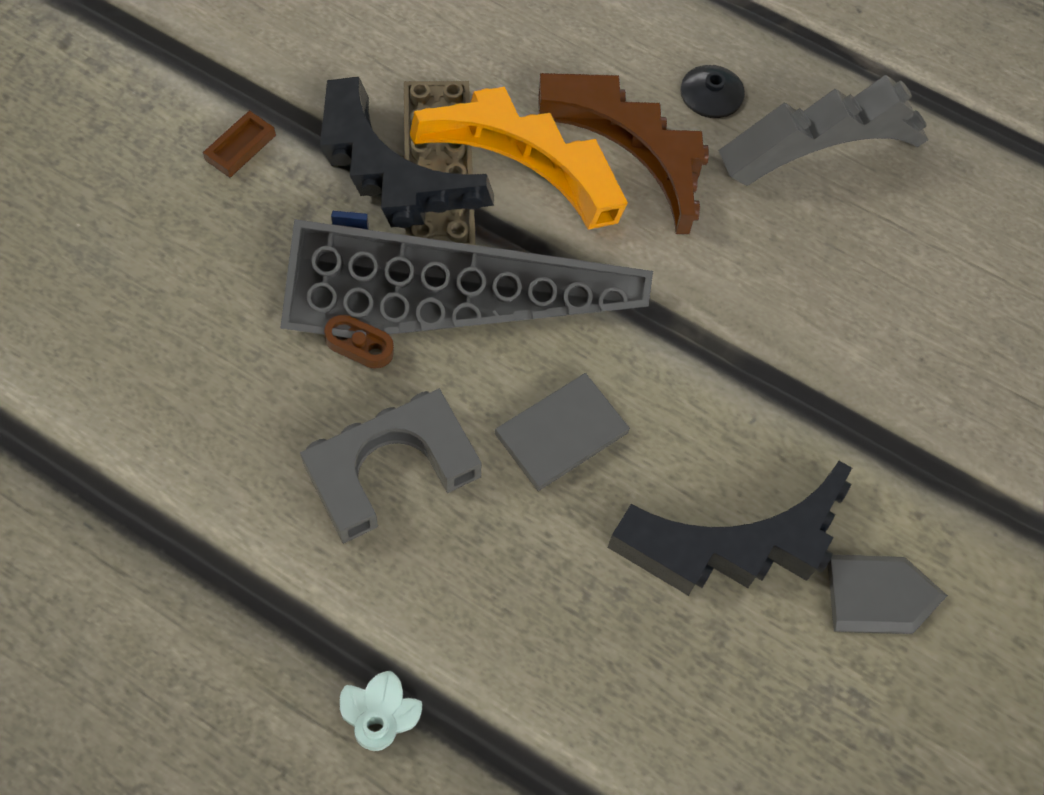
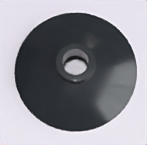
(712, 91)

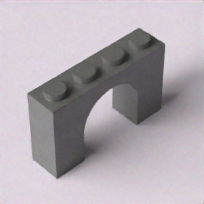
(421, 423)

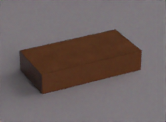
(239, 144)

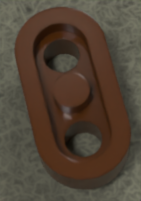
(360, 345)

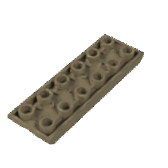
(445, 157)

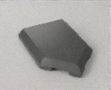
(880, 594)

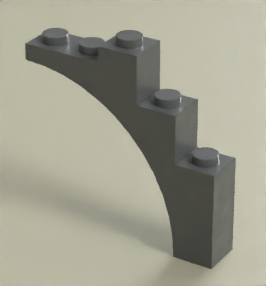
(790, 133)

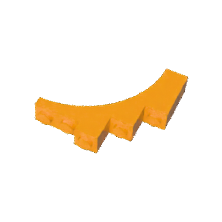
(533, 140)

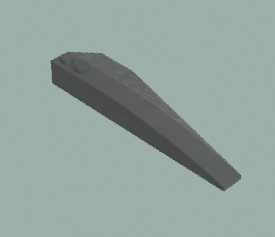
(439, 284)

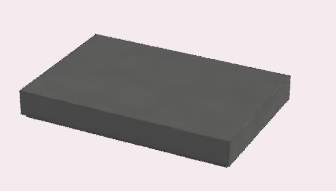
(561, 431)

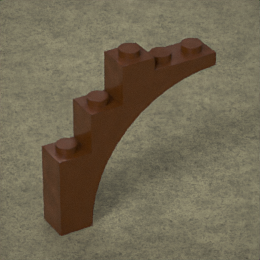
(600, 106)

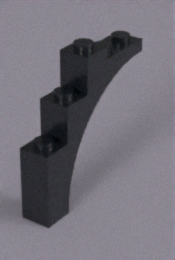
(375, 169)
(689, 553)

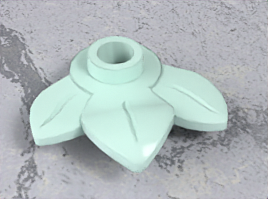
(382, 705)

